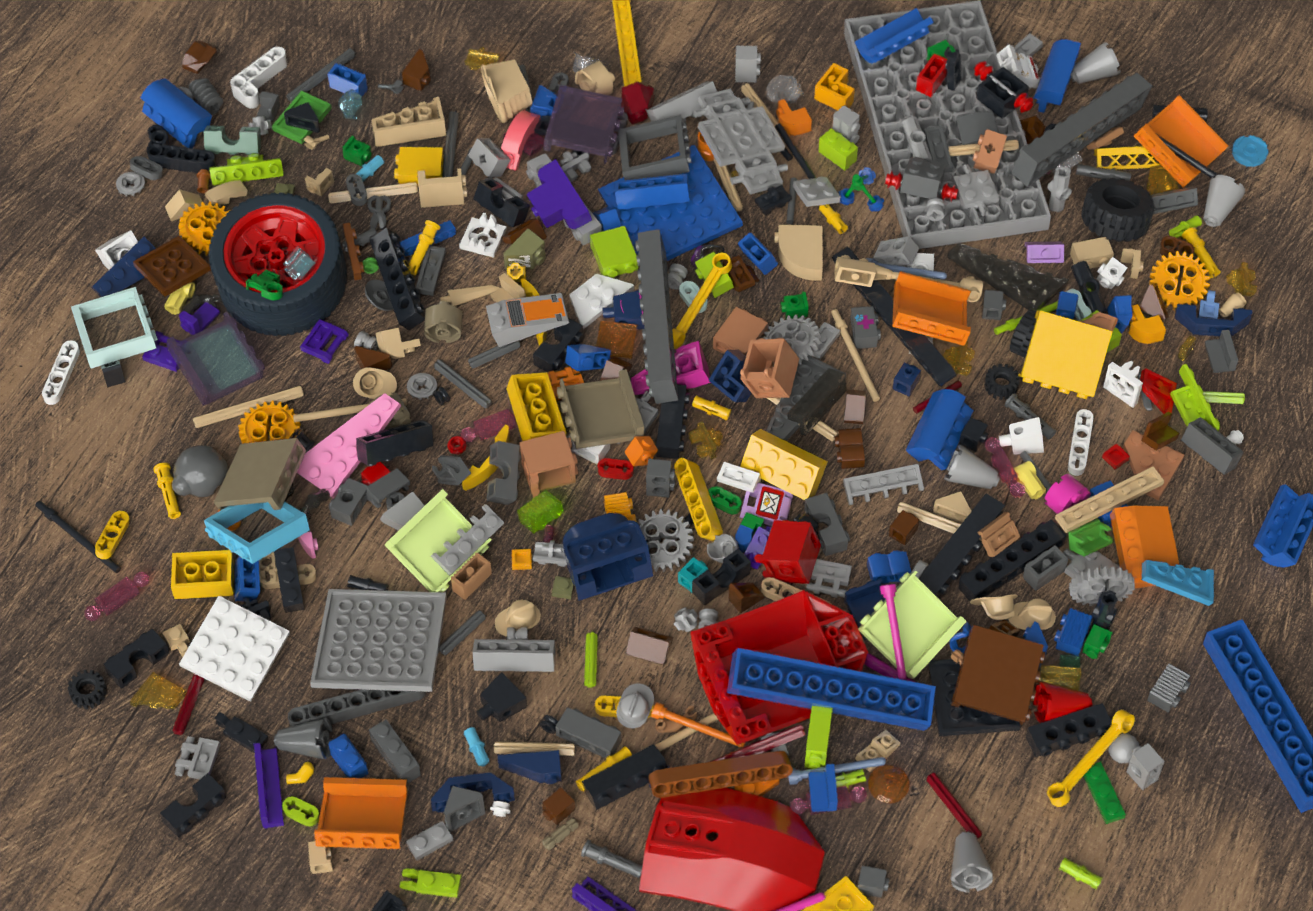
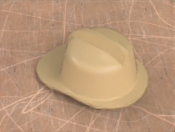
(374, 382)
(997, 607)
(1034, 610)
(518, 615)

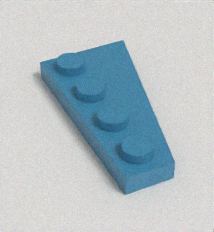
(1188, 582)

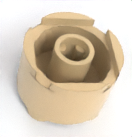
(595, 79)

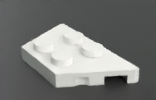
(594, 295)

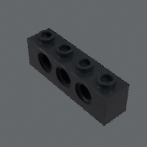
(1095, 716)

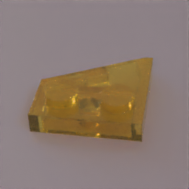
(1160, 180)
(158, 693)

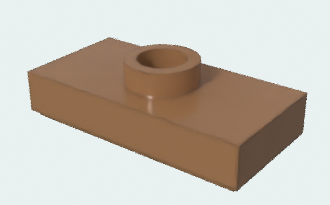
(1106, 139)

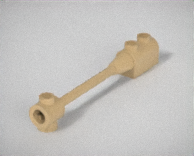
(864, 272)

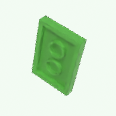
(320, 108)

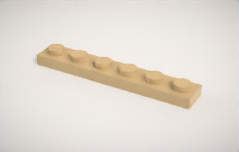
(1109, 499)

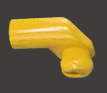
(302, 775)

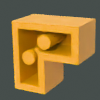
(833, 88)

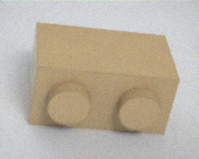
(1093, 251)

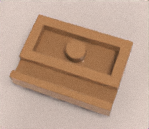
(999, 534)

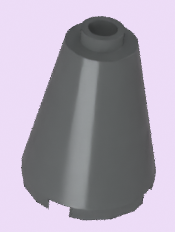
(306, 738)

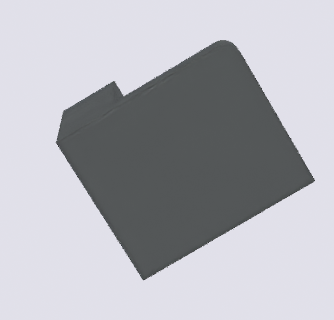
(269, 105)

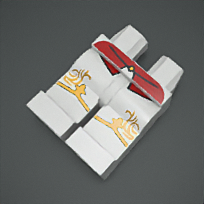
(1019, 65)

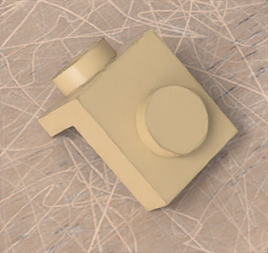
(1134, 257)

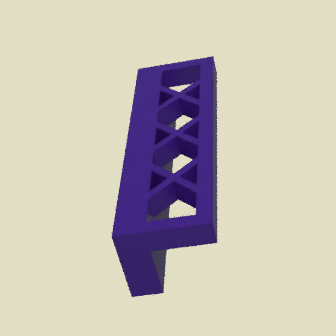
(268, 787)
(594, 902)

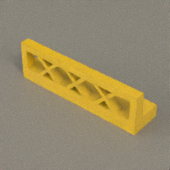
(1124, 151)

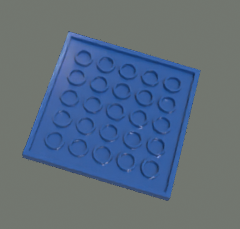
(684, 224)

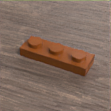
(353, 250)

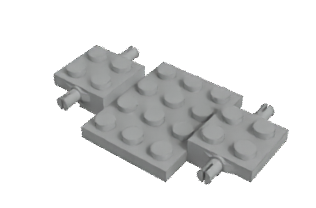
(742, 139)

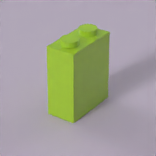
(614, 252)
(818, 737)

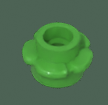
(370, 265)

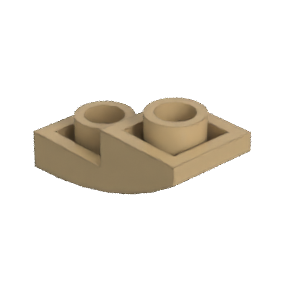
(222, 193)
(881, 746)

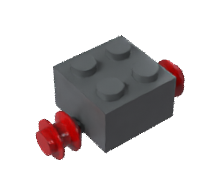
(923, 180)

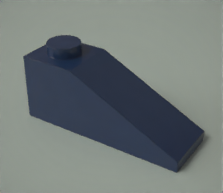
(537, 766)

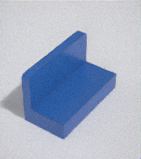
(823, 790)

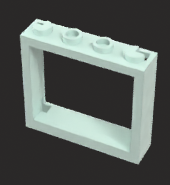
(107, 305)

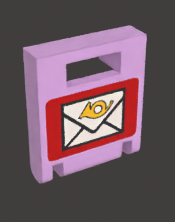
(770, 503)

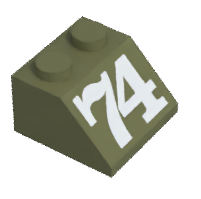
(526, 250)

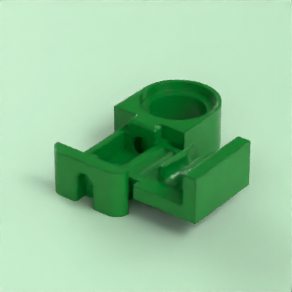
(265, 283)

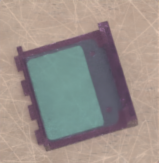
(216, 360)

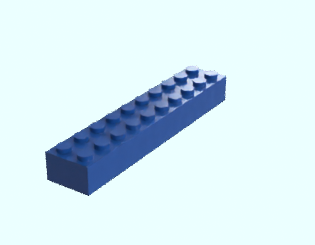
(821, 685)
(1265, 707)

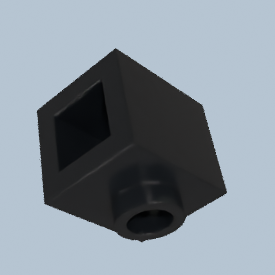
(974, 434)

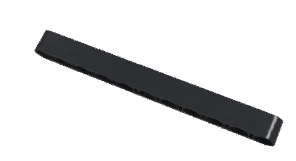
(916, 343)

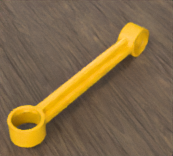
(680, 332)
(1121, 722)

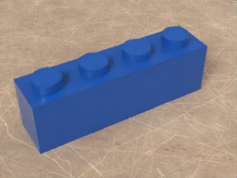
(652, 191)

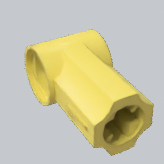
(179, 297)
(1027, 476)

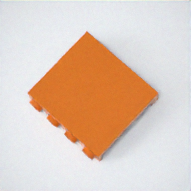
(1185, 130)
(931, 308)
(362, 813)

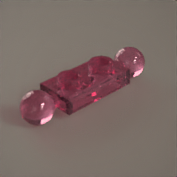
(489, 426)
(1004, 466)
(116, 596)
(844, 798)

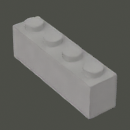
(682, 104)
(514, 655)

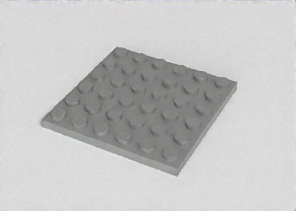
(379, 640)

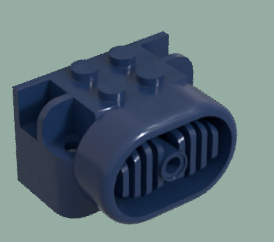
(606, 554)

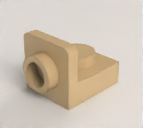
(322, 182)

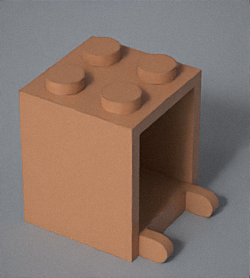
(758, 369)
(548, 462)

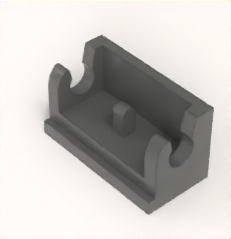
(452, 470)
(386, 486)

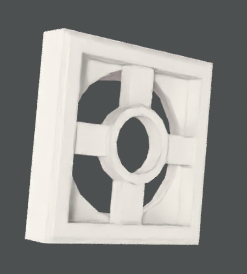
(481, 248)
(1127, 394)

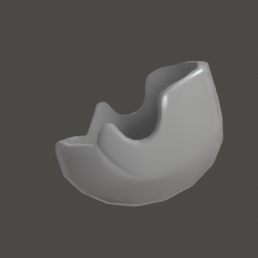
(721, 547)
(1122, 748)

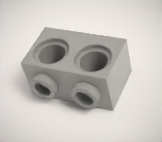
(896, 251)

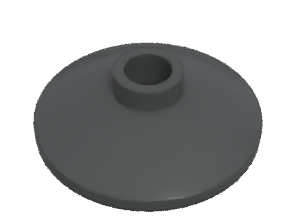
(378, 295)

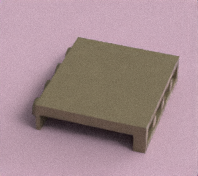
(601, 411)
(261, 473)

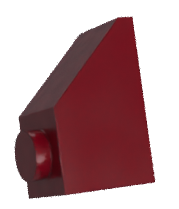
(637, 100)

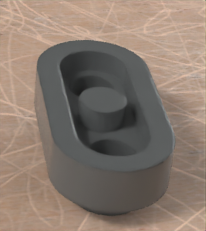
(146, 167)

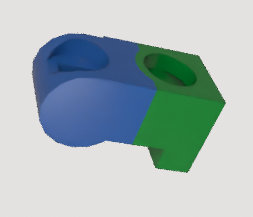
(747, 530)

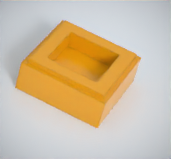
(521, 559)

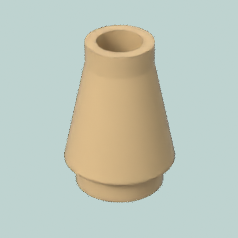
(1235, 301)

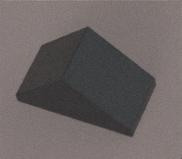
(302, 117)
(113, 373)

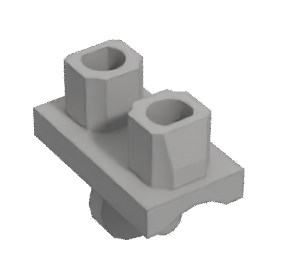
(580, 162)
(549, 553)

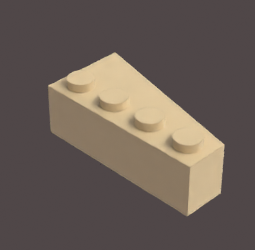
(410, 124)

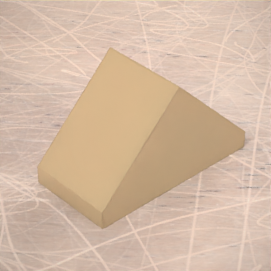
(180, 203)
(952, 507)

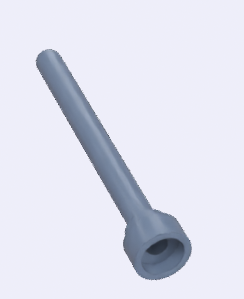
(914, 271)
(797, 775)

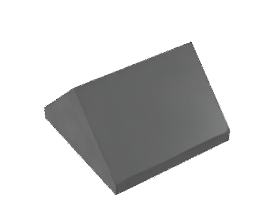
(462, 807)

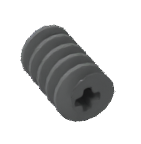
(206, 95)

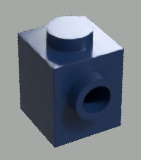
(906, 379)

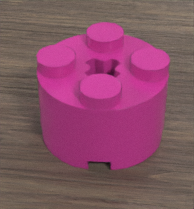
(1066, 494)

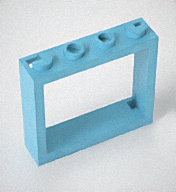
(294, 526)

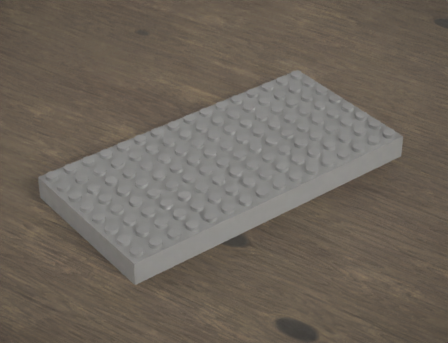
(892, 97)

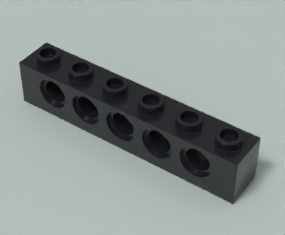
(398, 278)
(1007, 569)

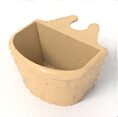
(506, 89)

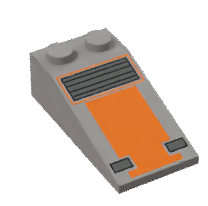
(525, 317)

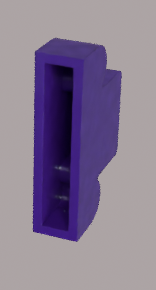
(557, 199)

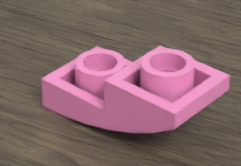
(309, 544)

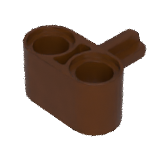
(1177, 245)

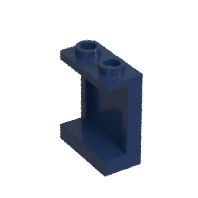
(862, 600)

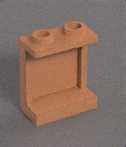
(738, 331)

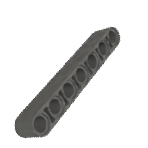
(349, 710)

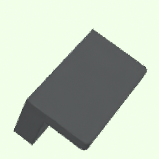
(1222, 353)

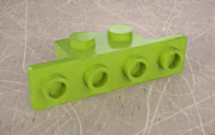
(246, 169)
(1190, 400)

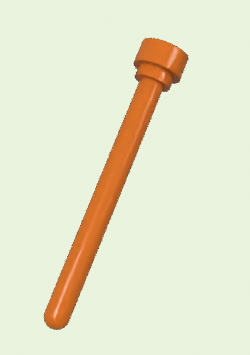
(661, 712)

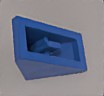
(607, 218)

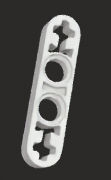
(60, 372)
(1080, 442)

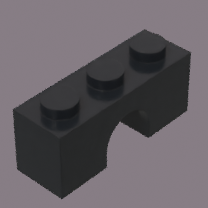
(489, 196)
(551, 357)
(289, 580)
(709, 586)
(147, 646)
(182, 818)

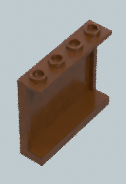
(998, 674)

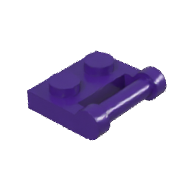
(319, 338)
(161, 355)

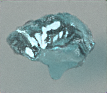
(350, 103)

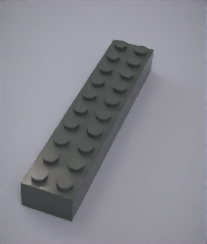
(1081, 129)
(656, 317)

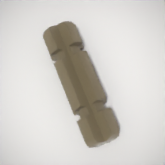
(560, 833)

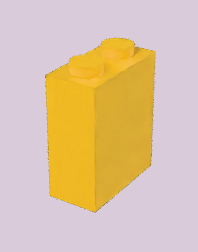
(416, 159)

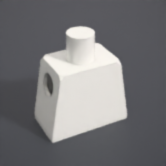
(1024, 437)

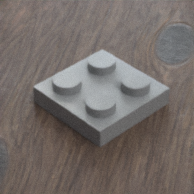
(816, 191)

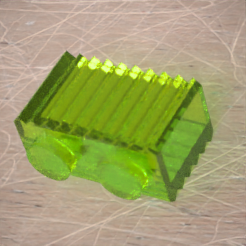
(540, 511)

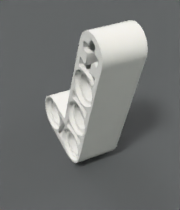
(247, 82)

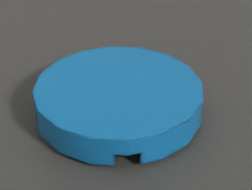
(1250, 151)

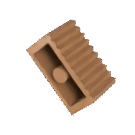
(471, 576)

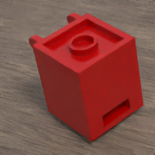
(790, 552)

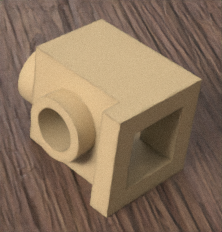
(319, 858)

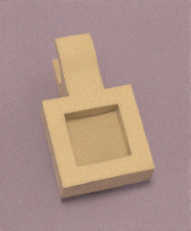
(176, 639)

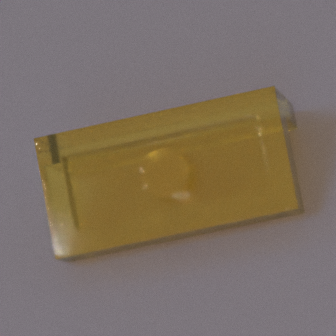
(1060, 676)

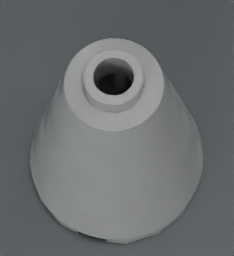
(1096, 65)
(1221, 199)
(971, 470)
(969, 864)

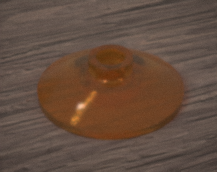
(885, 791)

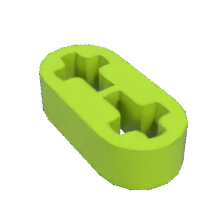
(303, 807)

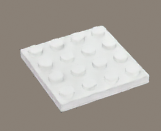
(234, 648)

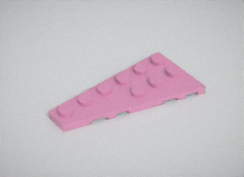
(336, 456)

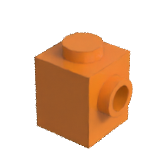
(641, 450)

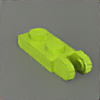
(431, 882)

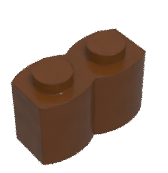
(850, 448)

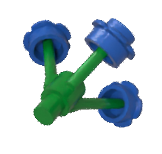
(867, 177)

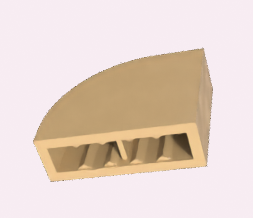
(801, 250)

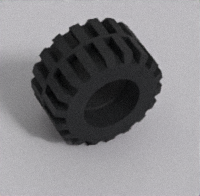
(1023, 333)

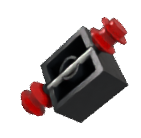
(1002, 90)

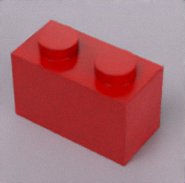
(932, 75)

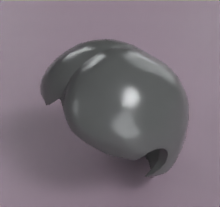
(199, 471)

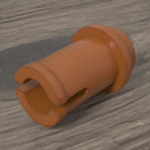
(203, 181)

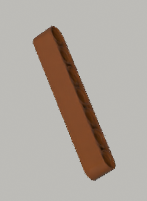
(720, 774)

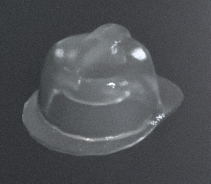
(583, 61)
(784, 88)

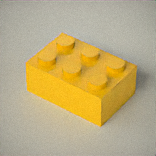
(202, 574)

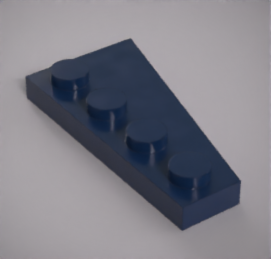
(123, 272)

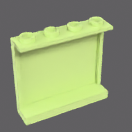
(426, 535)
(922, 623)

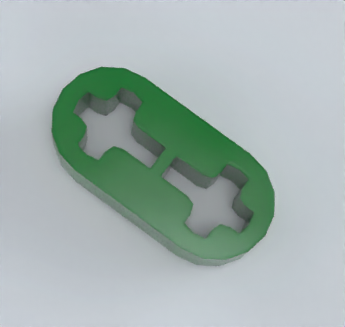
(724, 499)

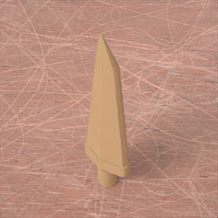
(461, 296)

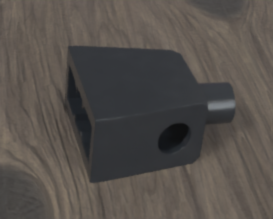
(501, 699)

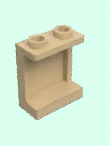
(442, 190)

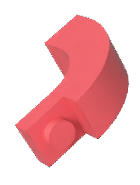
(517, 135)

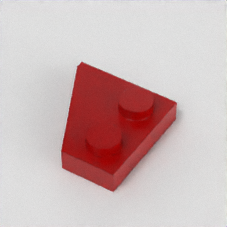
(1158, 389)

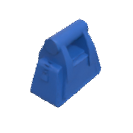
(543, 102)
(1121, 309)

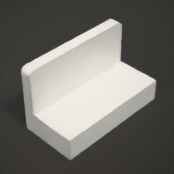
(738, 477)

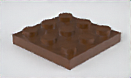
(171, 266)

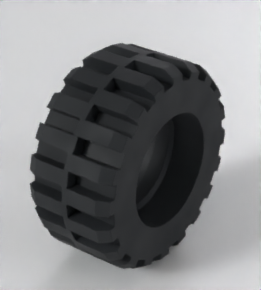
(1117, 209)

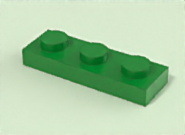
(1104, 794)

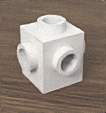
(1111, 273)

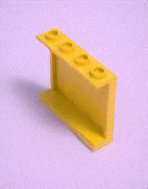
(1065, 354)

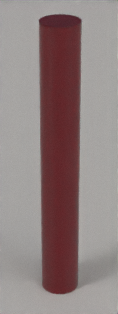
(920, 407)

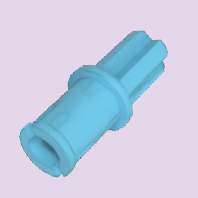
(369, 168)
(476, 746)

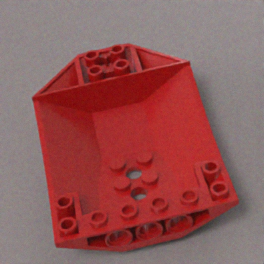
(790, 628)
(755, 864)

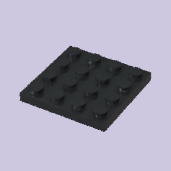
(964, 719)

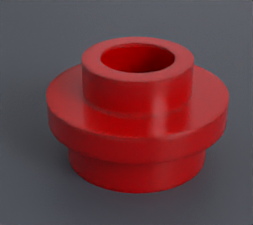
(454, 441)

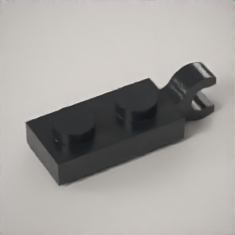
(953, 68)
(241, 731)

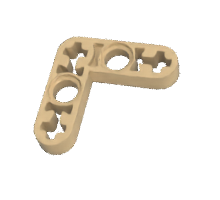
(274, 581)

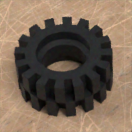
(1001, 390)
(87, 699)

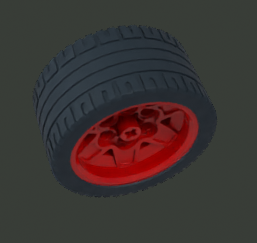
(269, 225)

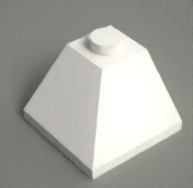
(116, 248)

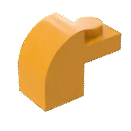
(1146, 330)

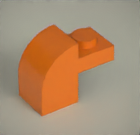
(794, 122)

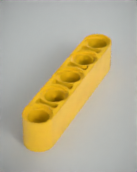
(698, 499)

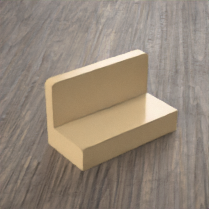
(509, 289)

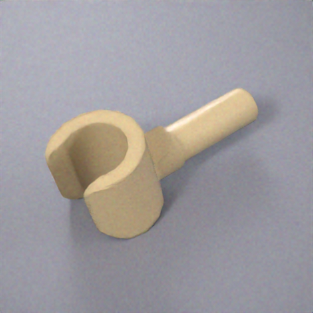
(312, 143)

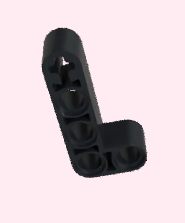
(178, 157)

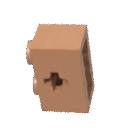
(995, 143)

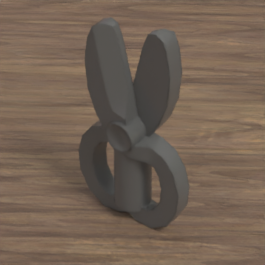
(379, 211)

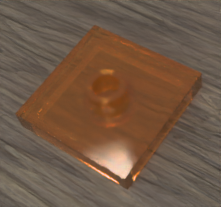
(617, 338)

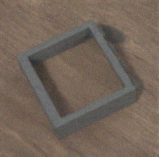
(652, 130)

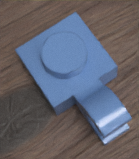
(1209, 308)

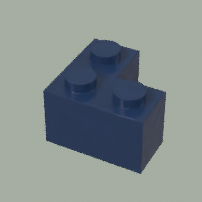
(727, 376)

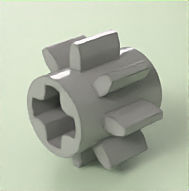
(262, 123)
(685, 619)

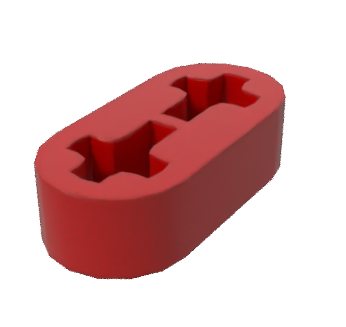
(615, 469)

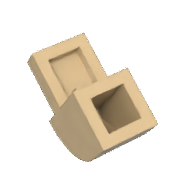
(390, 343)

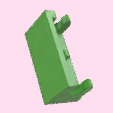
(1089, 538)

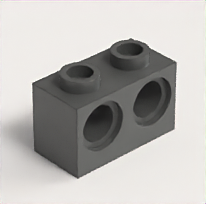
(659, 478)

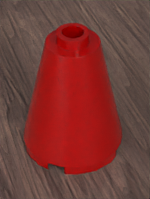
(1057, 701)

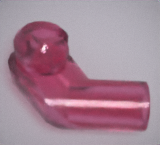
(548, 534)

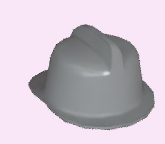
(635, 705)

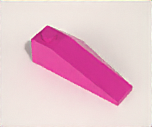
(690, 369)

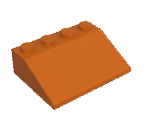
(1143, 535)

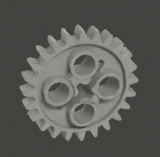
(799, 333)
(662, 523)
(1090, 585)

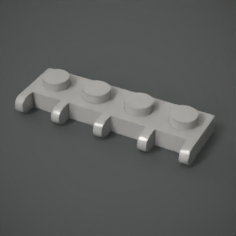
(882, 482)
(469, 541)

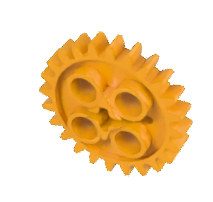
(198, 218)
(1196, 284)
(252, 427)

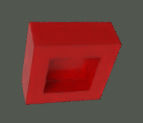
(1115, 456)

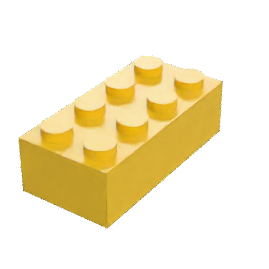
(534, 405)
(784, 464)

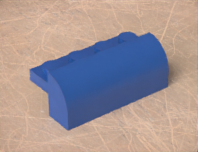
(893, 36)
(1057, 73)
(175, 111)
(940, 428)
(1285, 528)

